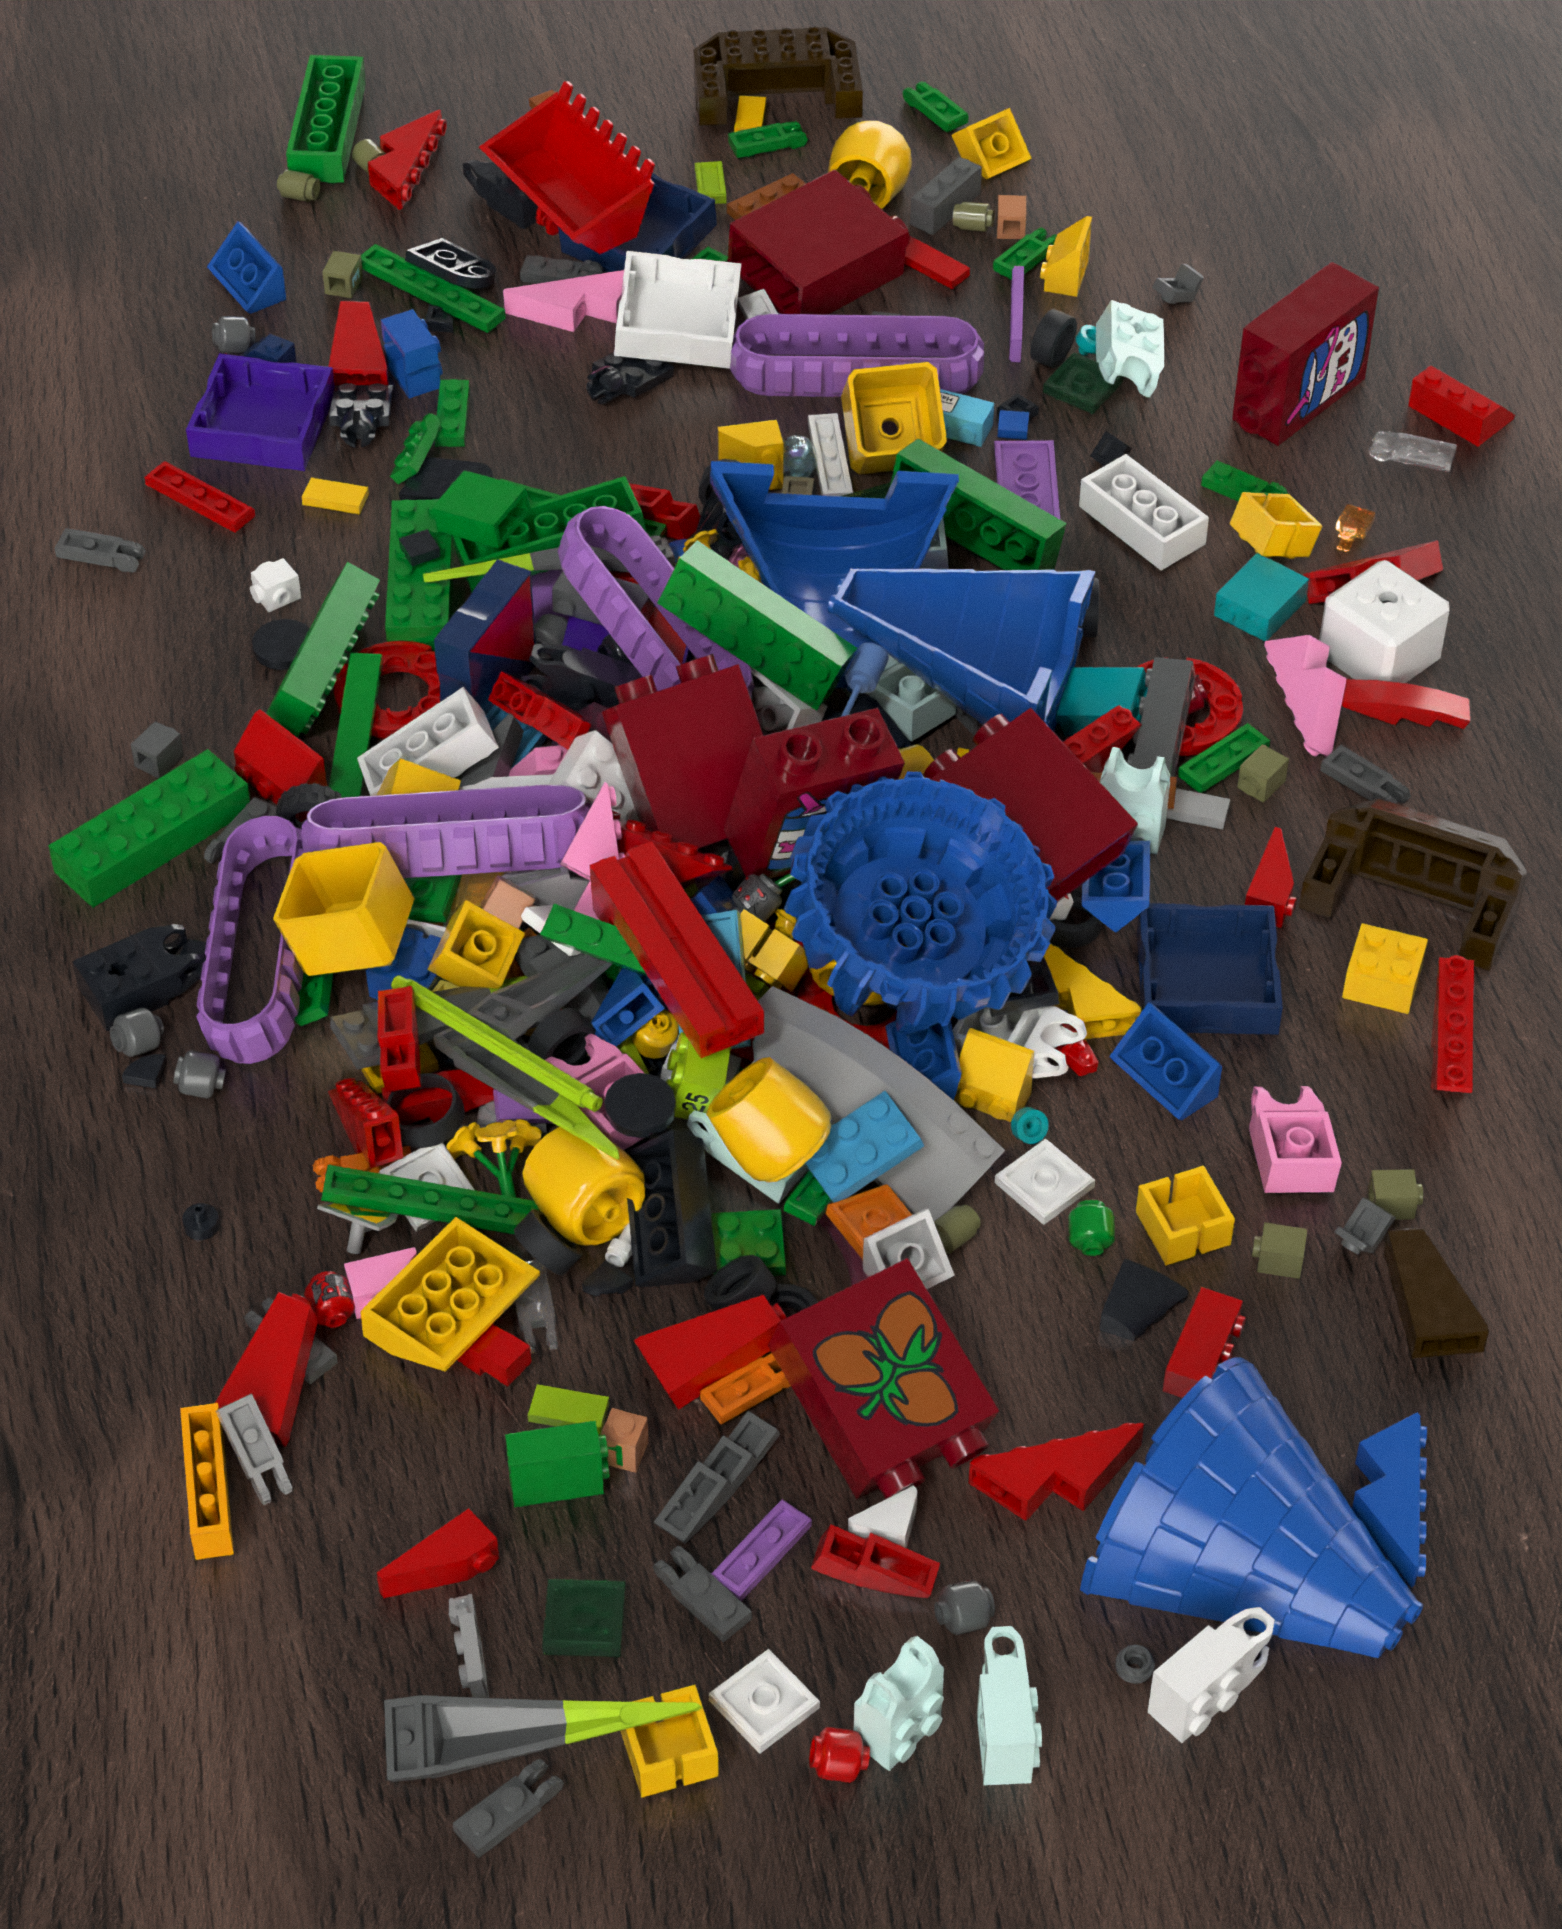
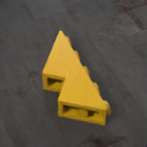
(1090, 998)

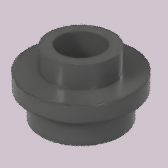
(1135, 1655)

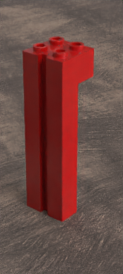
(675, 949)

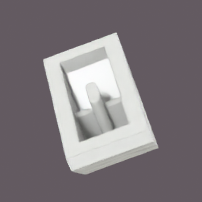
(888, 1519)

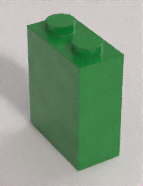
(481, 509)
(556, 1463)

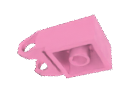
(599, 1074)
(1294, 1143)

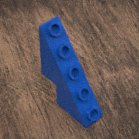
(626, 1007)
(1394, 1498)

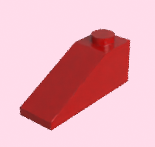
(1274, 880)
(443, 1558)

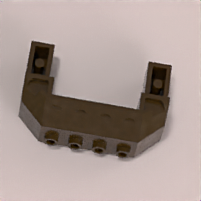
(776, 64)
(1423, 858)

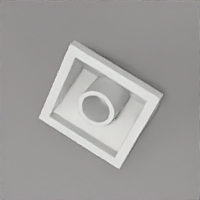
(911, 1239)

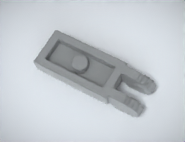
(253, 1445)

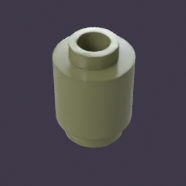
(366, 151)
(298, 185)
(973, 216)
(957, 1227)

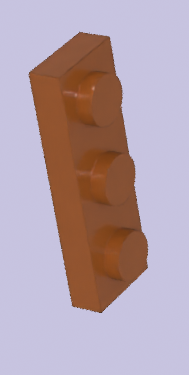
(763, 196)

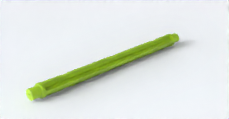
(501, 1046)

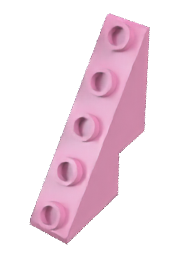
(567, 300)
(1310, 688)
(594, 842)

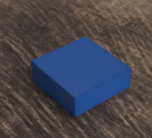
(1013, 424)

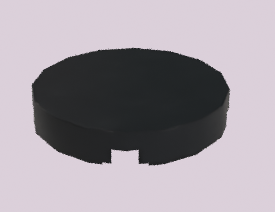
(278, 642)
(640, 1105)

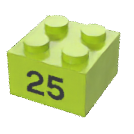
(695, 1078)

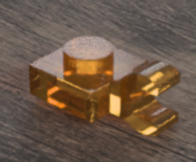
(1351, 524)

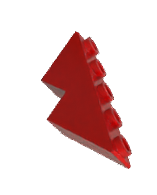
(406, 156)
(1416, 561)
(1094, 742)
(682, 857)
(1453, 1026)
(368, 1122)
(1069, 1467)

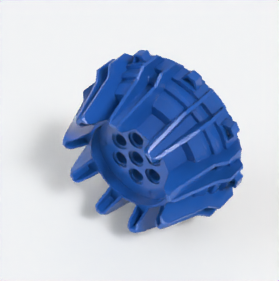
(966, 863)

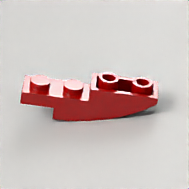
(538, 710)

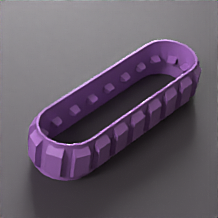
(849, 336)
(629, 542)
(456, 828)
(272, 1027)

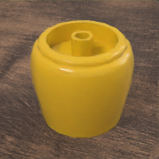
(873, 155)
(769, 1120)
(582, 1187)

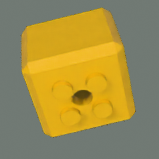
(897, 394)
(344, 909)

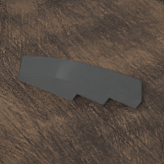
(717, 1479)

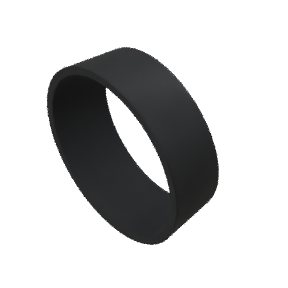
(442, 1129)

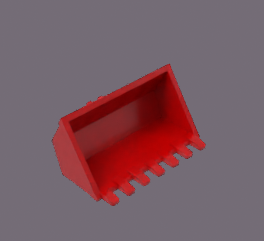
(575, 171)

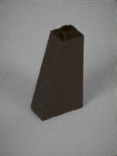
(1430, 1299)

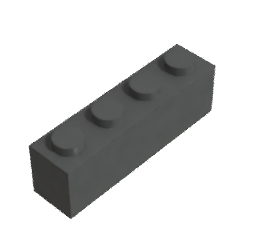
(1163, 713)

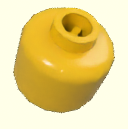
(657, 1035)

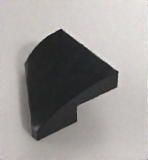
(1138, 1300)

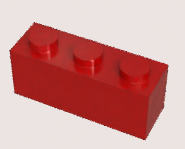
(1204, 1341)

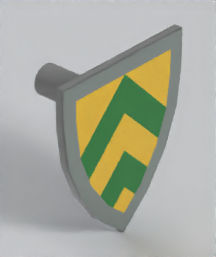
(362, 1221)

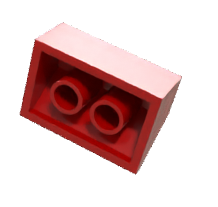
(1457, 406)
(276, 759)

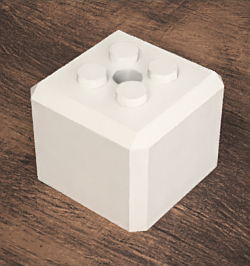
(1384, 625)

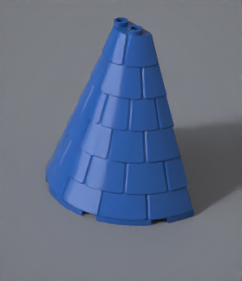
(814, 540)
(975, 635)
(1244, 1520)

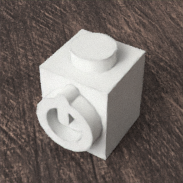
(275, 584)

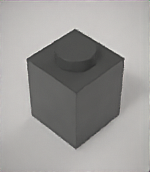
(157, 749)

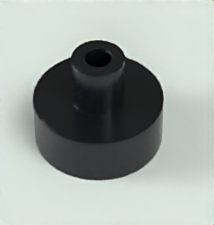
(200, 1221)

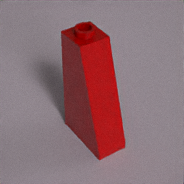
(356, 347)
(709, 1346)
(275, 1364)

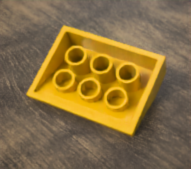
(446, 1297)

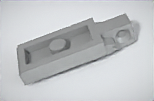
(468, 1642)

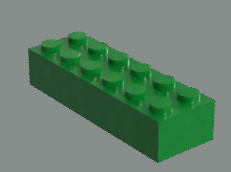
(327, 117)
(988, 515)
(547, 522)
(415, 607)
(756, 625)
(324, 650)
(149, 828)

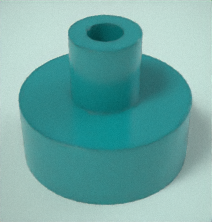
(1086, 340)
(1029, 1125)

